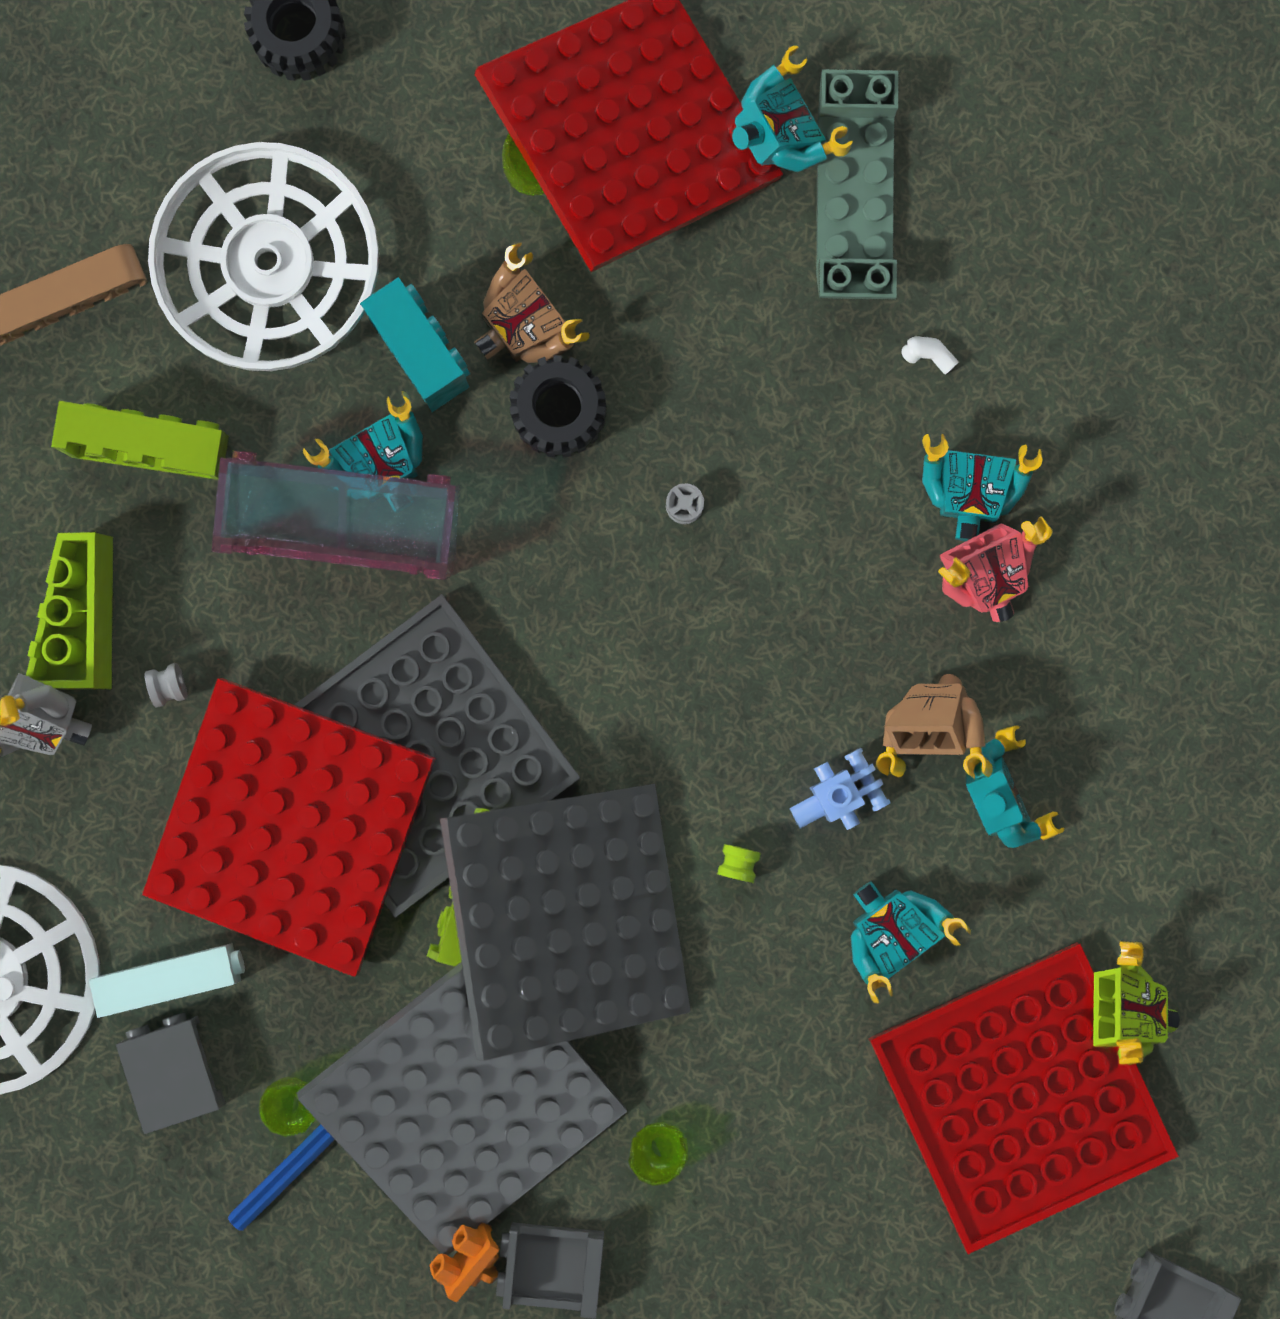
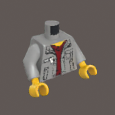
(38, 718)

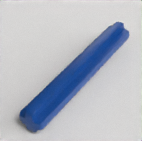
(280, 1178)

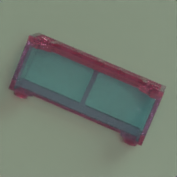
(336, 516)

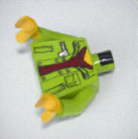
(1131, 1008)

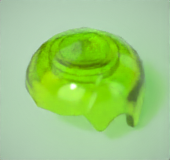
(277, 1108)
(672, 1147)

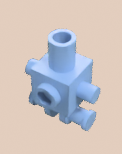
(837, 794)

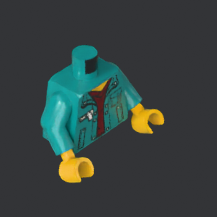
(779, 124)
(384, 448)
(974, 484)
(999, 799)
(896, 933)

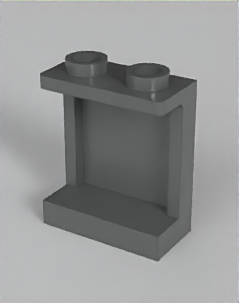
(168, 1073)
(551, 1267)
(1173, 1292)

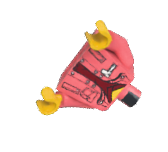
(992, 567)

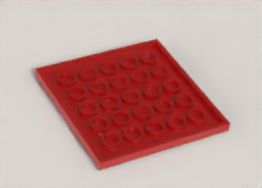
(625, 126)
(288, 826)
(1019, 1101)

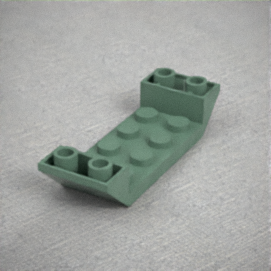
(857, 188)

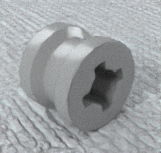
(686, 494)
(165, 685)

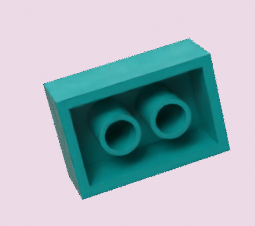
(417, 343)

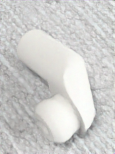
(929, 348)

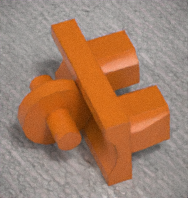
(470, 1264)

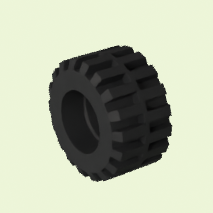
(300, 55)
(558, 374)

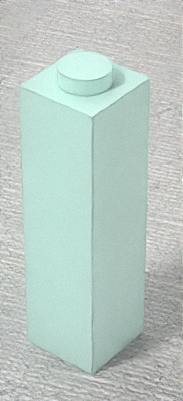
(166, 980)

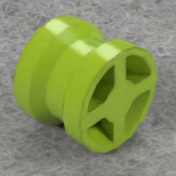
(739, 863)

